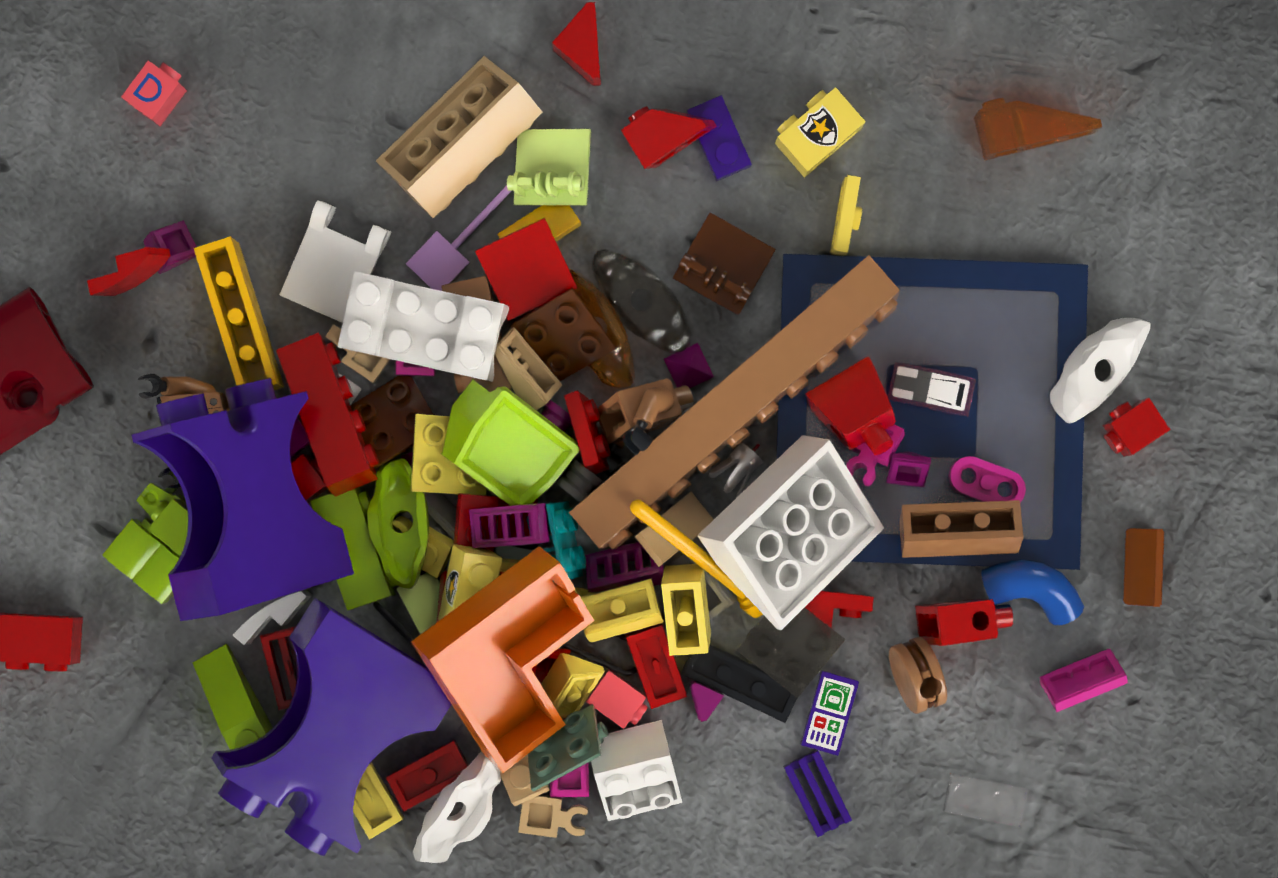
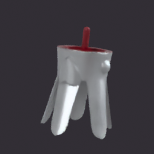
(747, 463)

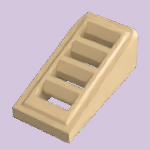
(525, 370)

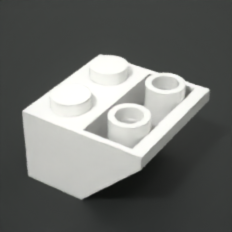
(636, 771)

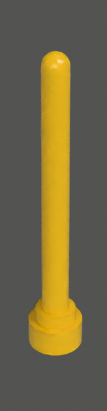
(691, 550)

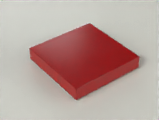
(526, 268)

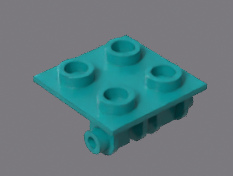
(563, 530)

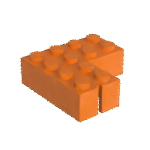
(488, 650)

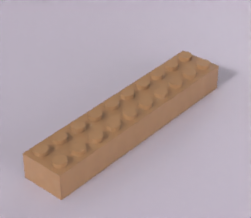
(738, 401)

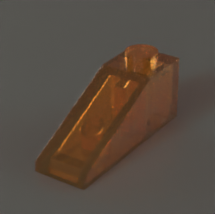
(1026, 126)

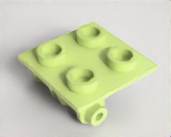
(551, 167)

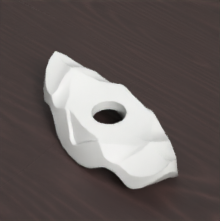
(1078, 388)
(443, 832)

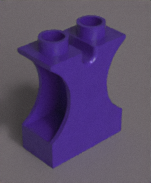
(246, 516)
(346, 708)

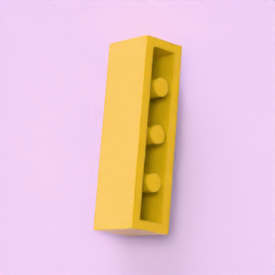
(237, 312)

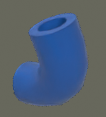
(1034, 582)

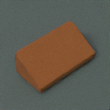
(1143, 567)

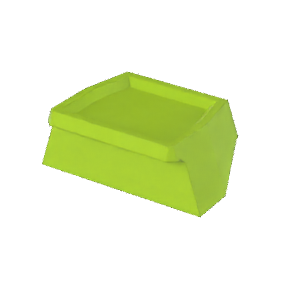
(506, 444)

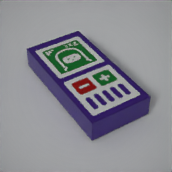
(829, 712)

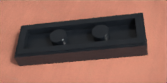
(740, 681)

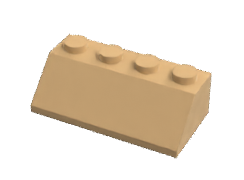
(459, 136)

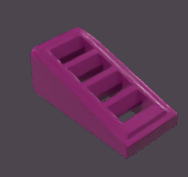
(537, 522)
(621, 555)

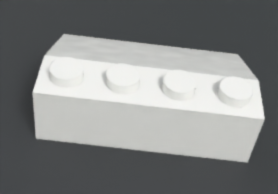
(792, 529)

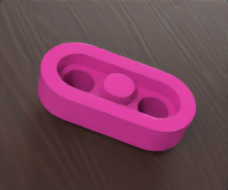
(986, 480)

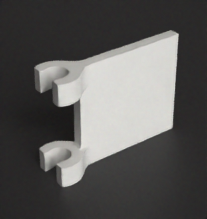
(327, 263)

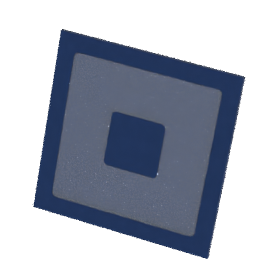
(981, 321)

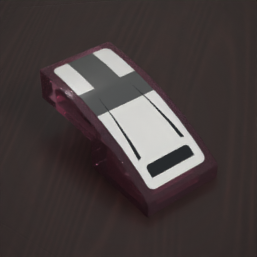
(931, 389)

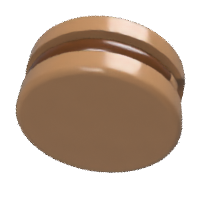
(918, 675)

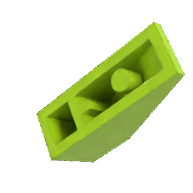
(231, 698)

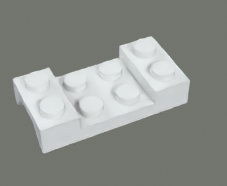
(422, 326)

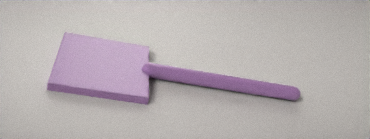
(439, 260)

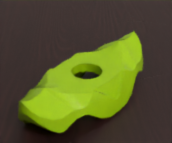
(400, 552)

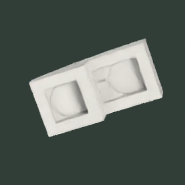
(280, 610)

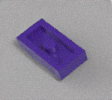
(722, 144)

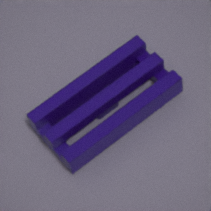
(832, 823)

